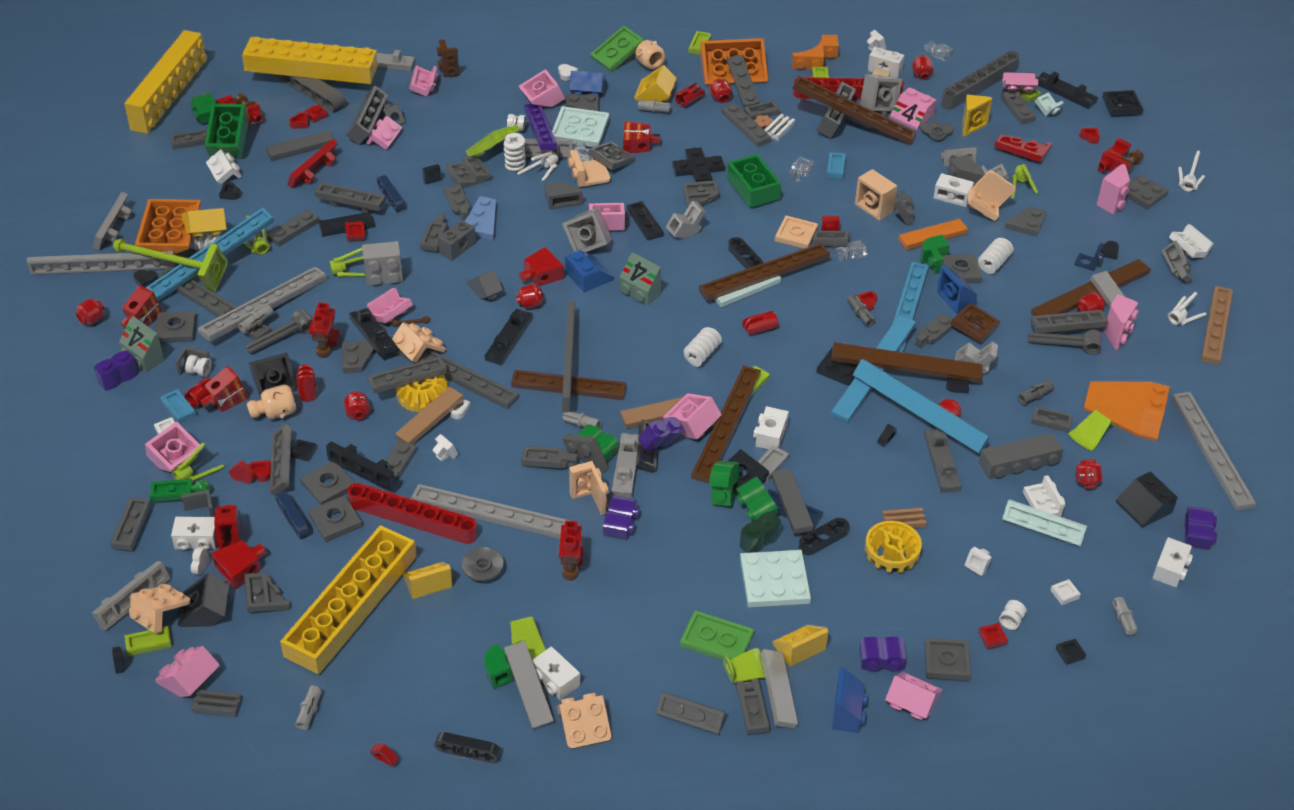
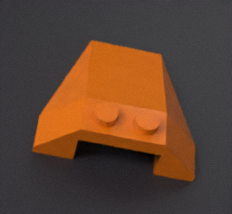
(1130, 405)

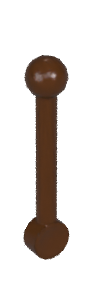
(425, 319)

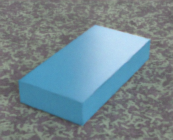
(836, 165)
(178, 406)

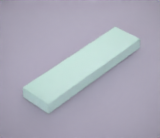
(740, 294)
(1044, 522)

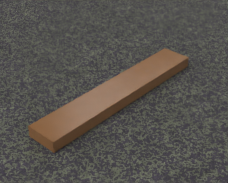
(1216, 325)

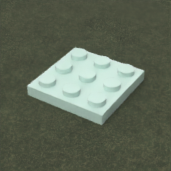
(580, 126)
(775, 578)

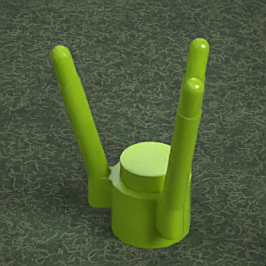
(1022, 175)
(259, 244)
(338, 264)
(184, 471)

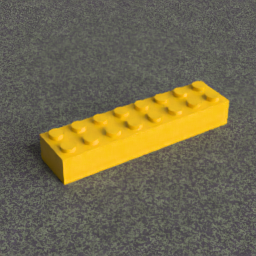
(310, 60)
(165, 82)
(348, 600)

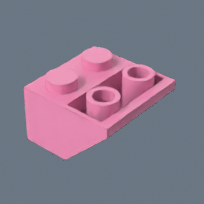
(612, 214)
(1120, 320)
(187, 671)

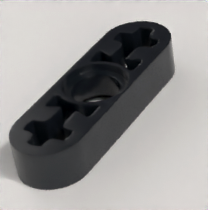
(738, 247)
(818, 543)
(467, 747)

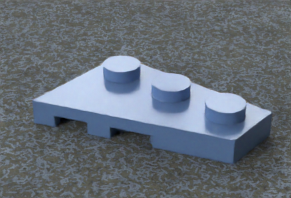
(483, 217)

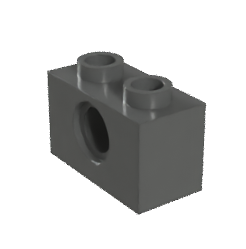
(456, 240)

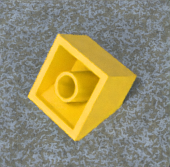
(656, 86)
(204, 221)

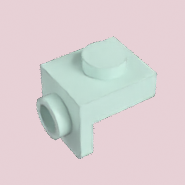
(1048, 104)

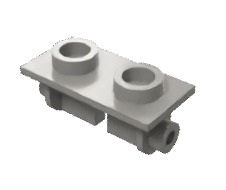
(954, 153)

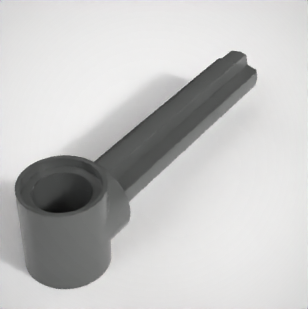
(300, 321)
(1089, 341)

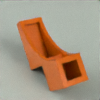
(815, 57)

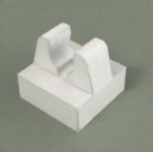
(876, 40)
(444, 448)
(978, 560)

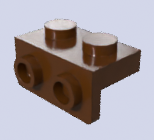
(448, 59)

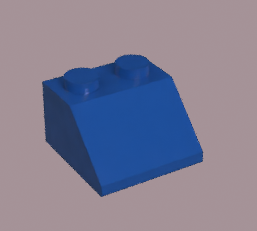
(587, 83)
(586, 271)
(955, 290)
(849, 703)

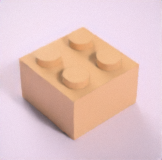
(875, 194)

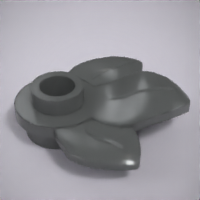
(936, 130)

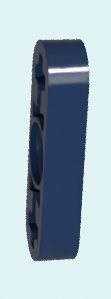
(390, 192)
(292, 514)

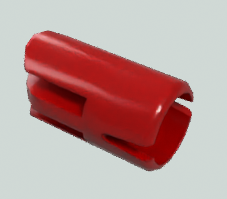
(689, 95)
(760, 322)
(306, 383)
(197, 393)

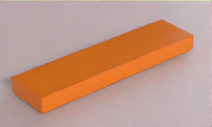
(948, 230)

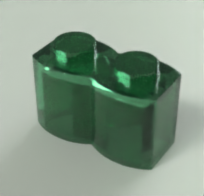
(760, 533)

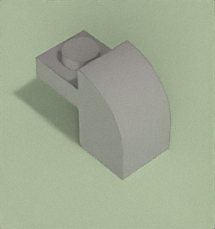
(688, 224)
(984, 356)

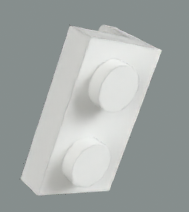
(223, 166)
(1192, 242)
(1045, 497)

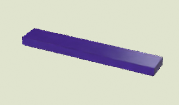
(540, 127)

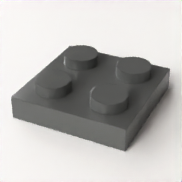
(1145, 192)
(947, 659)

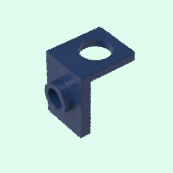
(1093, 260)

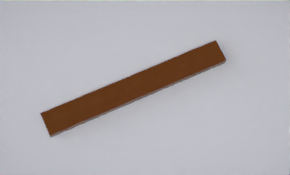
(854, 110)
(764, 272)
(1069, 300)
(908, 362)
(726, 423)

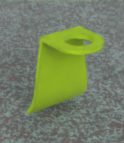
(1091, 430)
(526, 630)
(745, 666)

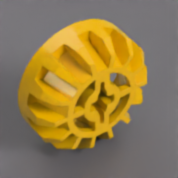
(421, 393)
(894, 539)

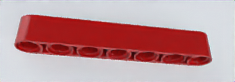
(833, 83)
(412, 513)

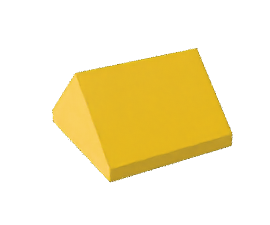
(975, 113)
(428, 579)
(802, 643)

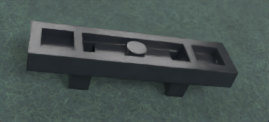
(1075, 94)
(372, 331)
(508, 337)
(351, 460)

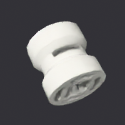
(519, 120)
(197, 365)
(1015, 612)

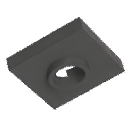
(611, 150)
(970, 273)
(178, 333)
(327, 492)
(333, 528)

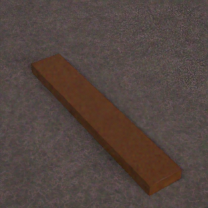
(579, 385)

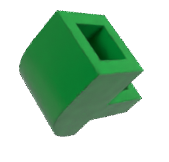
(932, 250)
(722, 478)
(497, 666)

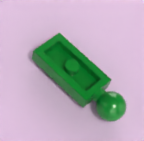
(173, 489)

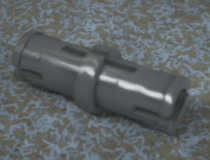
(861, 310)
(1035, 392)

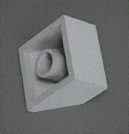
(880, 92)
(587, 231)

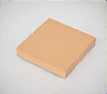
(796, 232)

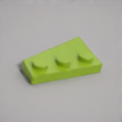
(490, 140)

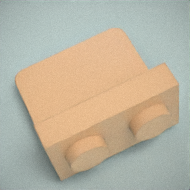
(587, 172)
(990, 194)
(414, 340)
(587, 480)
(149, 604)
(584, 720)

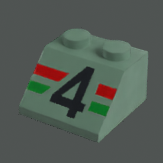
(640, 279)
(142, 344)

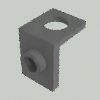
(388, 109)
(186, 352)
(198, 500)

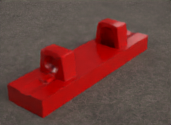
(304, 172)

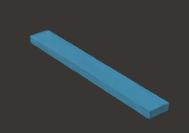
(226, 242)
(911, 293)
(858, 389)
(921, 405)

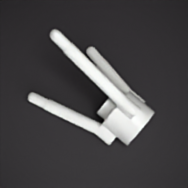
(548, 160)
(1190, 182)
(1179, 313)

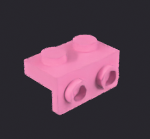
(423, 80)
(1019, 81)
(384, 133)
(388, 306)

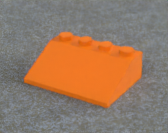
(715, 53)
(163, 225)

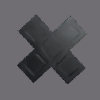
(698, 165)

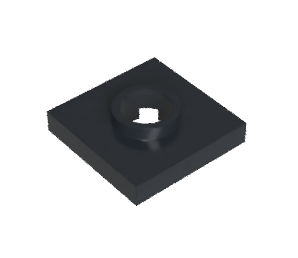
(1128, 99)
(754, 468)

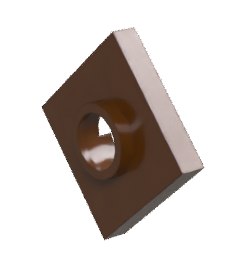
(973, 314)

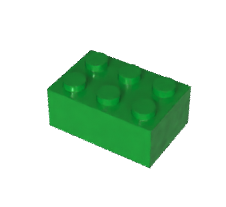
(227, 129)
(753, 180)

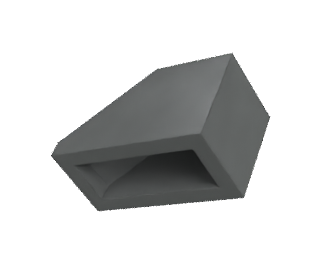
(965, 168)
(562, 195)
(485, 285)

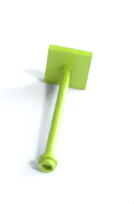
(210, 269)

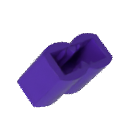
(116, 370)
(660, 433)
(620, 517)
(1200, 527)
(882, 653)

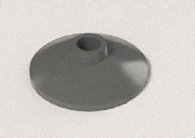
(482, 563)

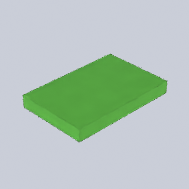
(617, 48)
(716, 636)

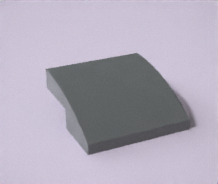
(468, 172)

